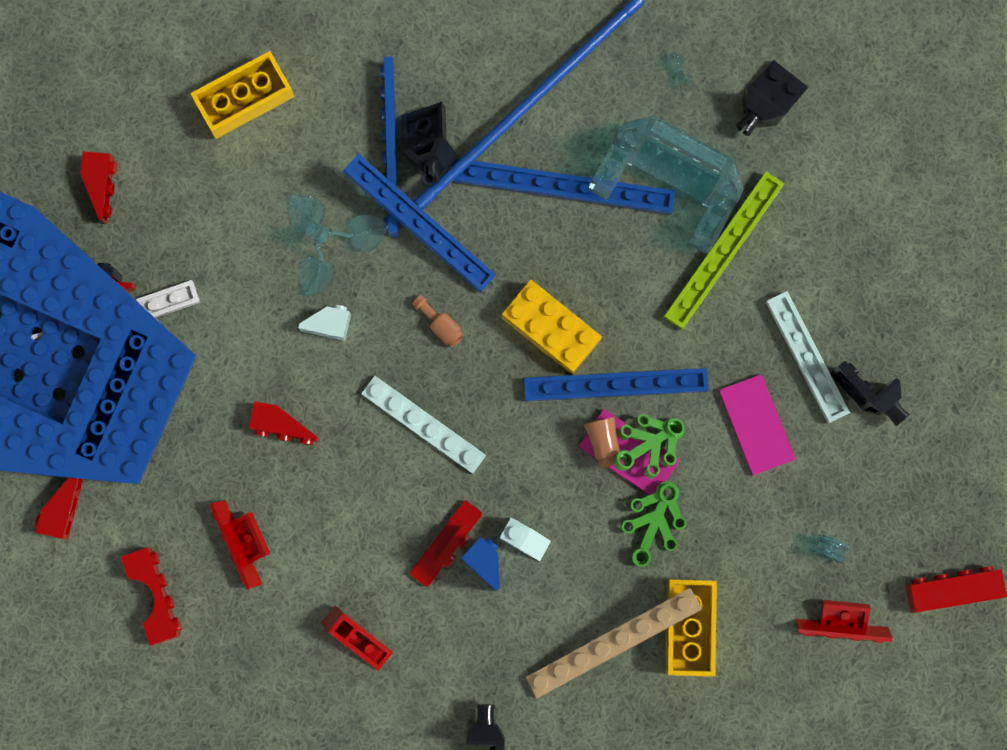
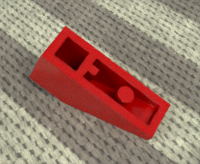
(59, 512)
(356, 637)

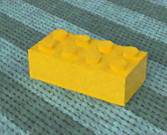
(242, 94)
(551, 327)
(692, 642)

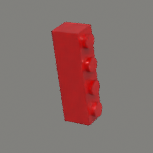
(957, 590)

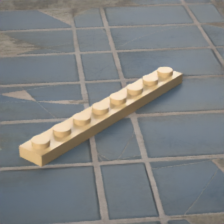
(614, 643)

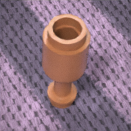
(441, 323)

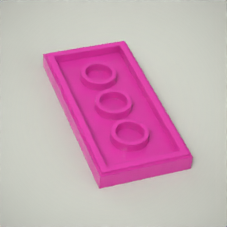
(757, 425)
(635, 473)

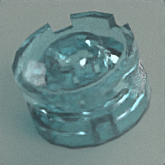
(831, 548)

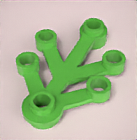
(651, 442)
(655, 519)

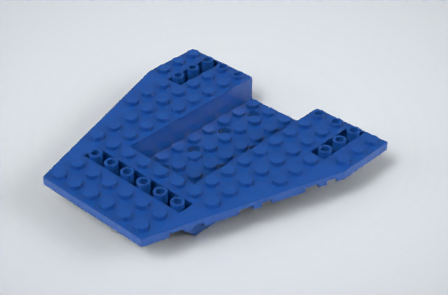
(114, 393)

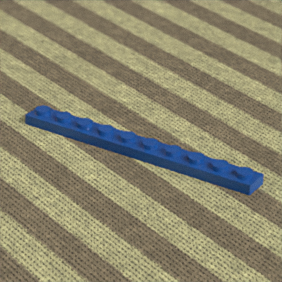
(565, 186)

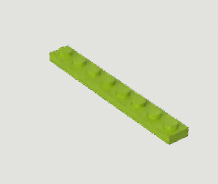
(724, 250)

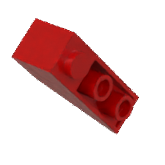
(97, 175)
(273, 420)

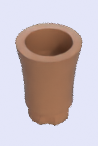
(603, 440)

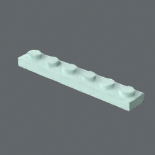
(807, 357)
(423, 424)

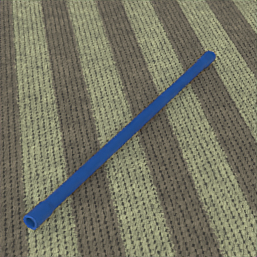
(431, 192)

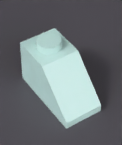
(328, 323)
(525, 539)

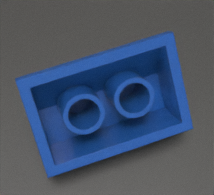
(484, 561)

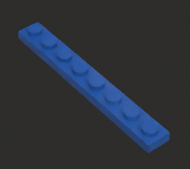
(389, 156)
(419, 223)
(616, 384)

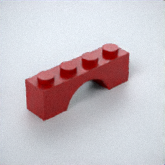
(161, 624)

